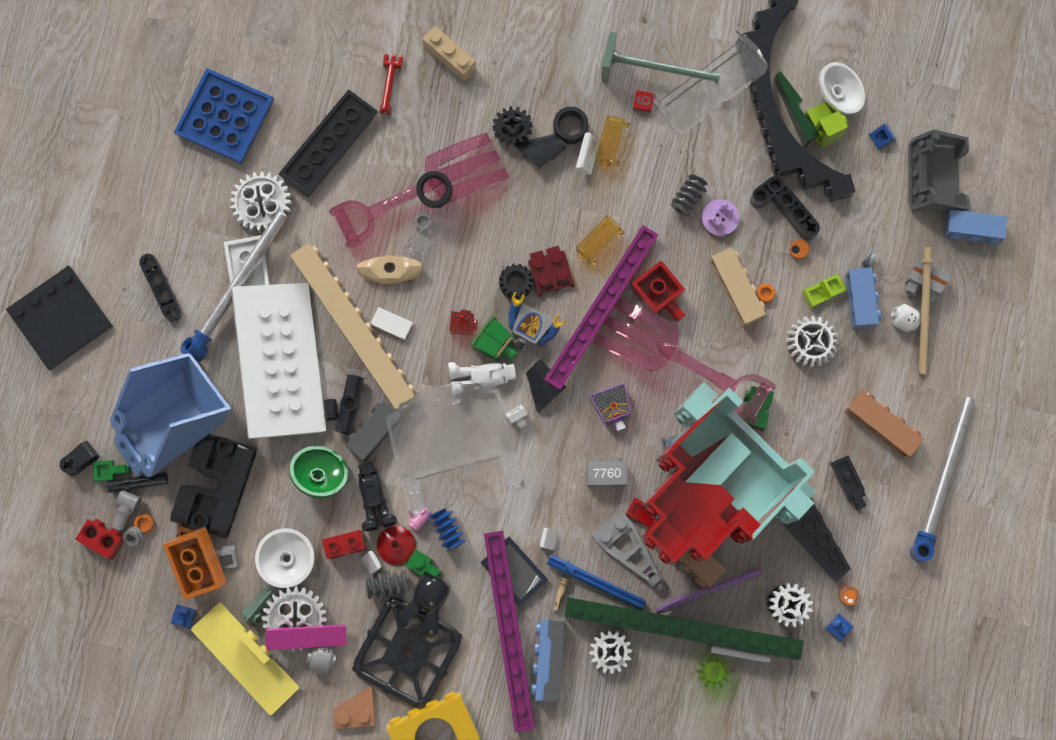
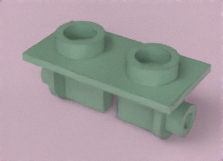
(254, 613)

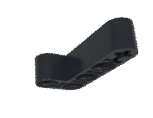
(786, 209)

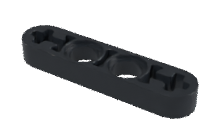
(160, 287)

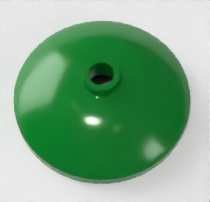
(322, 464)

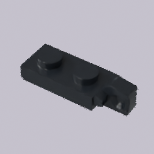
(849, 481)

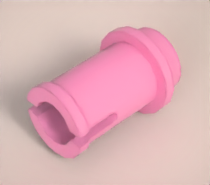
(417, 522)

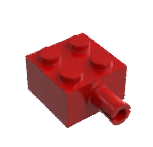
(659, 291)

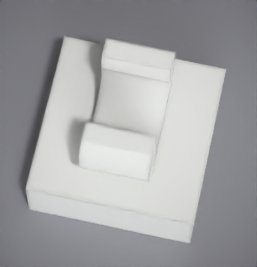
(516, 415)

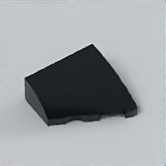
(542, 149)
(540, 390)

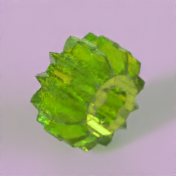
(719, 674)

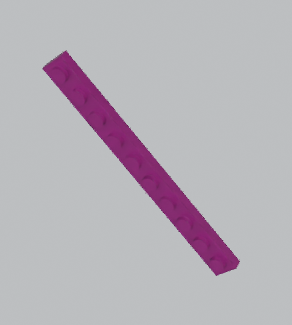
(600, 308)
(509, 631)

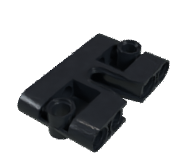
(217, 504)

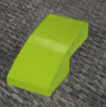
(824, 290)

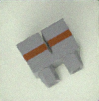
(914, 281)

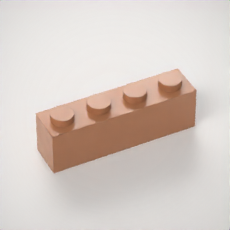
(884, 424)

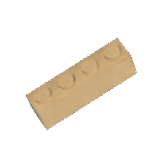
(737, 286)

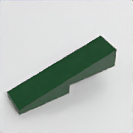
(792, 101)

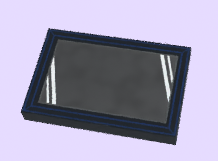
(524, 573)

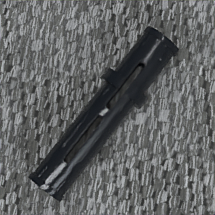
(160, 479)

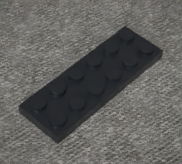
(328, 143)

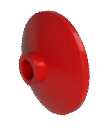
(406, 545)

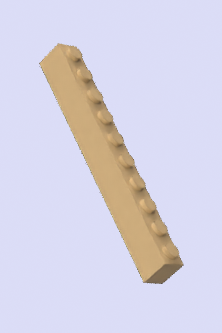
(350, 322)

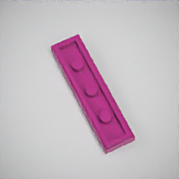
(305, 637)

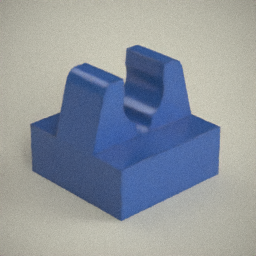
(183, 616)
(839, 627)

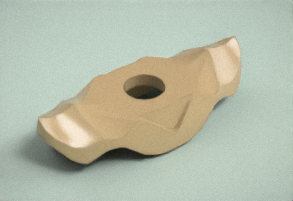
(405, 269)

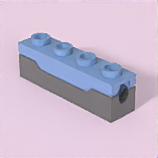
(549, 660)

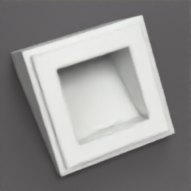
(548, 539)
(371, 562)

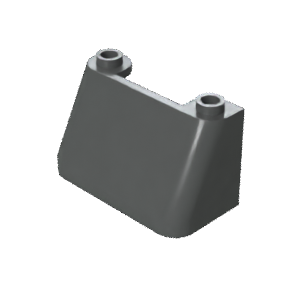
(935, 172)

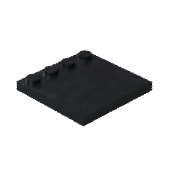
(59, 317)

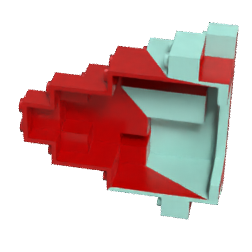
(720, 482)

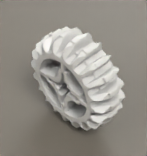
(806, 338)

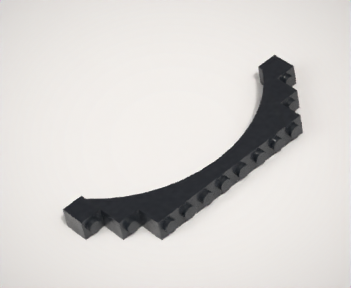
(785, 151)

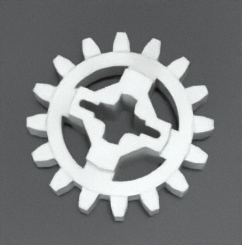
(795, 612)
(603, 645)

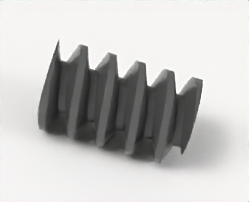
(688, 194)
(386, 584)

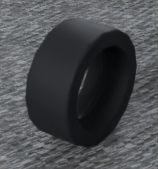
(570, 111)
(434, 175)

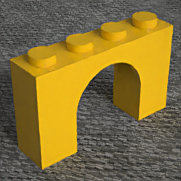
(450, 709)

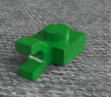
(106, 470)
(421, 563)

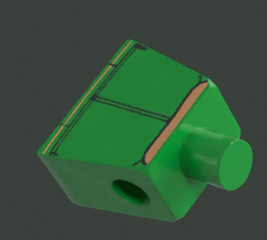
(494, 341)

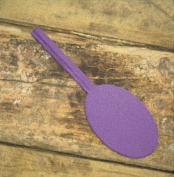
(691, 597)

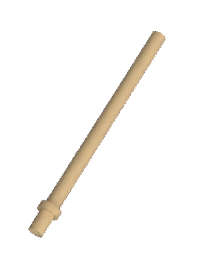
(925, 309)

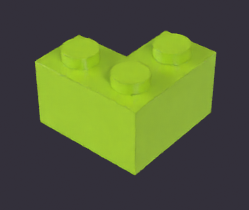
(828, 123)

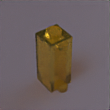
(610, 141)
(598, 239)

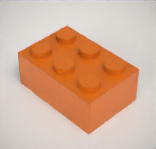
(194, 563)

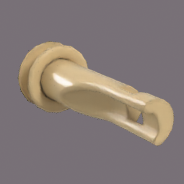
(561, 590)

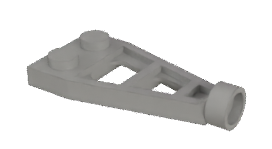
(612, 531)

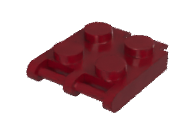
(550, 270)

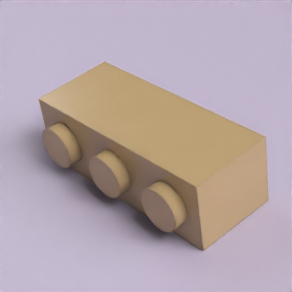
(449, 53)

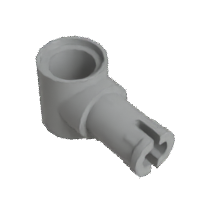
(127, 505)

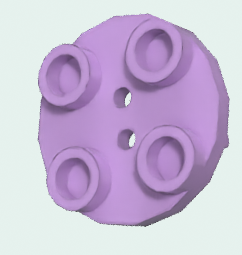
(714, 224)

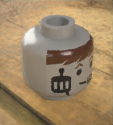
(321, 660)

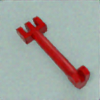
(391, 65)

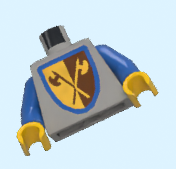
(531, 325)

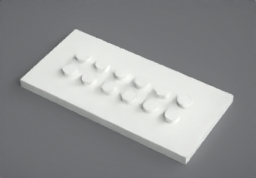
(278, 360)

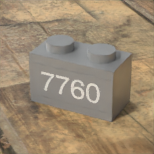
(606, 473)

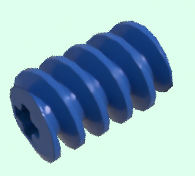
(447, 529)

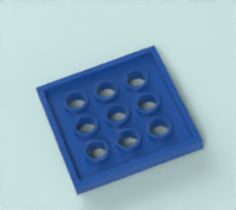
(245, 134)

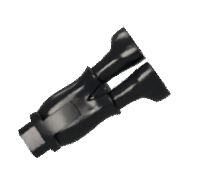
(373, 497)

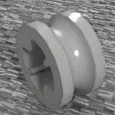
(869, 258)
(129, 540)

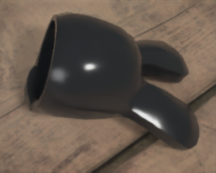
(429, 596)

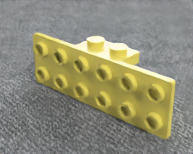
(245, 658)

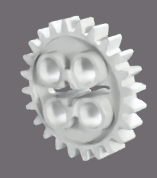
(243, 205)
(276, 618)

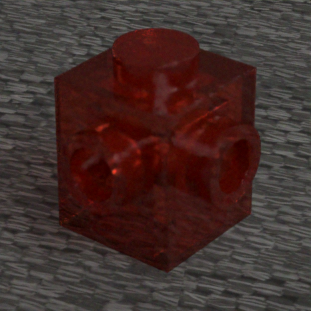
(463, 323)

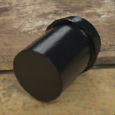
(330, 409)

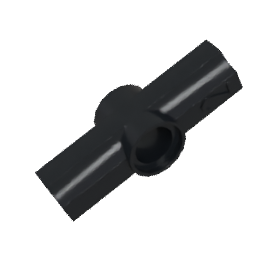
(347, 416)

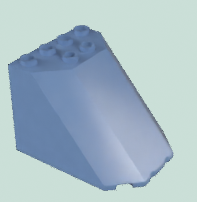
(165, 412)

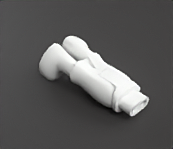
(486, 375)

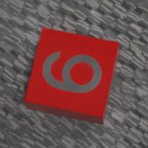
(643, 101)

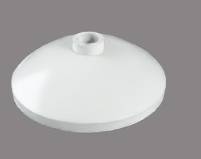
(841, 88)
(271, 554)

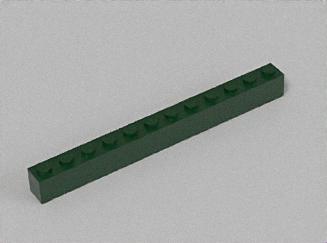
(684, 628)

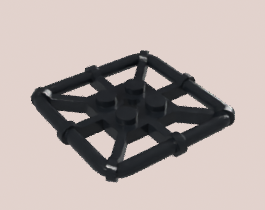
(411, 665)

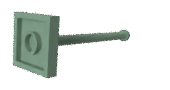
(612, 57)

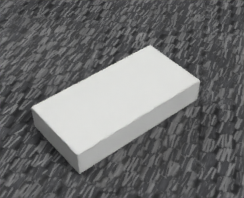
(588, 154)
(391, 323)

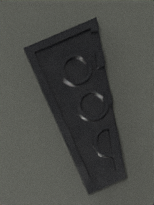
(819, 542)

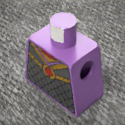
(612, 406)

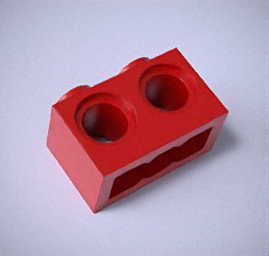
(98, 543)
(344, 544)

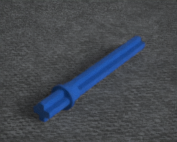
(594, 581)

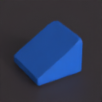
(882, 136)

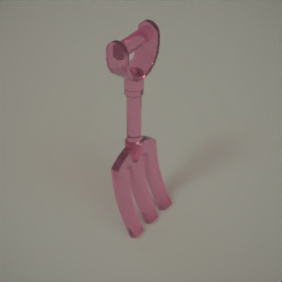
(432, 163)
(666, 350)

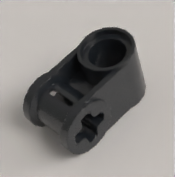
(80, 457)

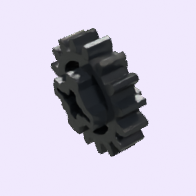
(504, 127)

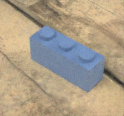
(975, 227)
(862, 298)

